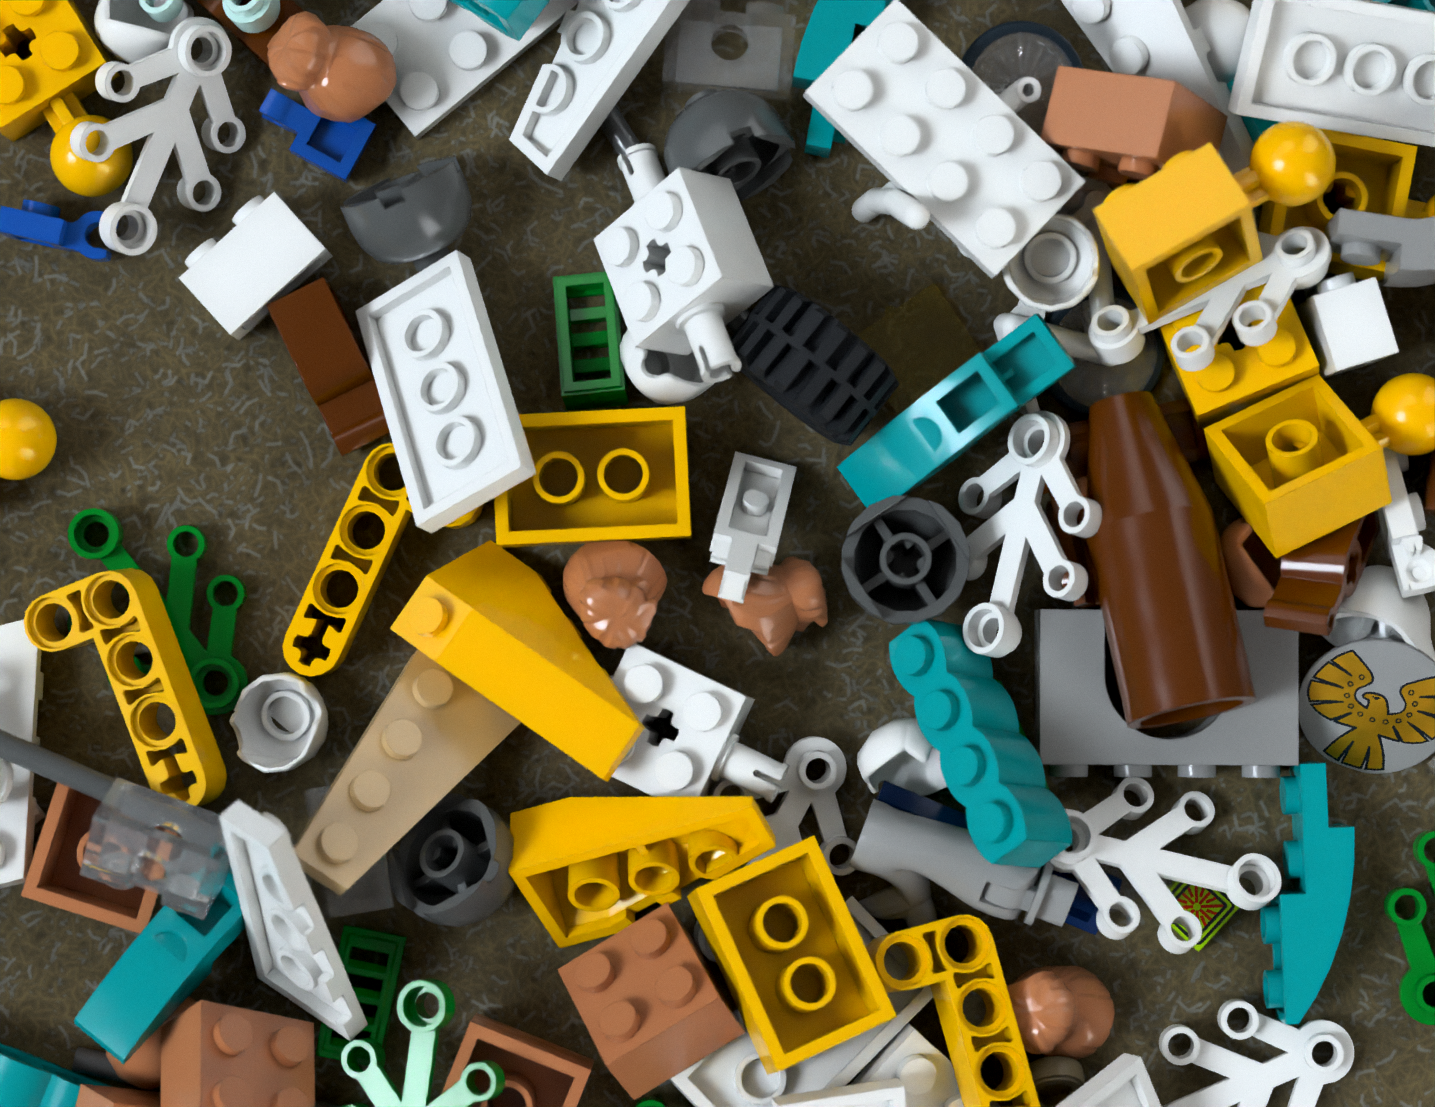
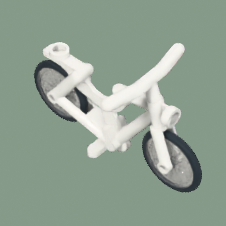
(1020, 67)

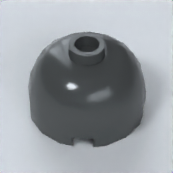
(731, 138)
(412, 214)
(905, 560)
(454, 863)

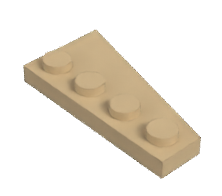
(405, 762)

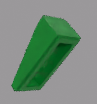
(595, 392)
(392, 944)

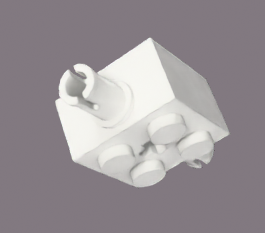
(682, 262)
(708, 733)

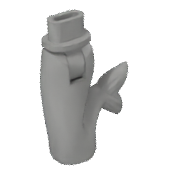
(915, 849)

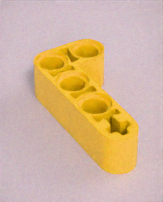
(365, 565)
(137, 693)
(950, 984)

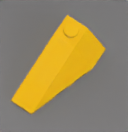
(511, 642)
(606, 858)

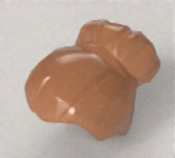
(333, 67)
(614, 590)
(776, 603)
(1061, 1011)

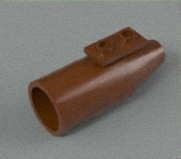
(1156, 571)

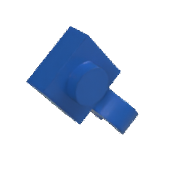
(319, 141)
(41, 225)

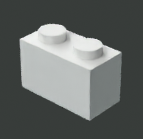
(253, 264)
(1346, 324)

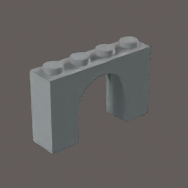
(1082, 728)

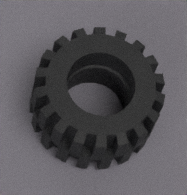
(813, 365)

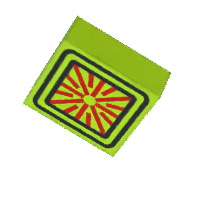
(1208, 905)

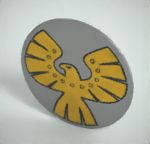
(1370, 705)

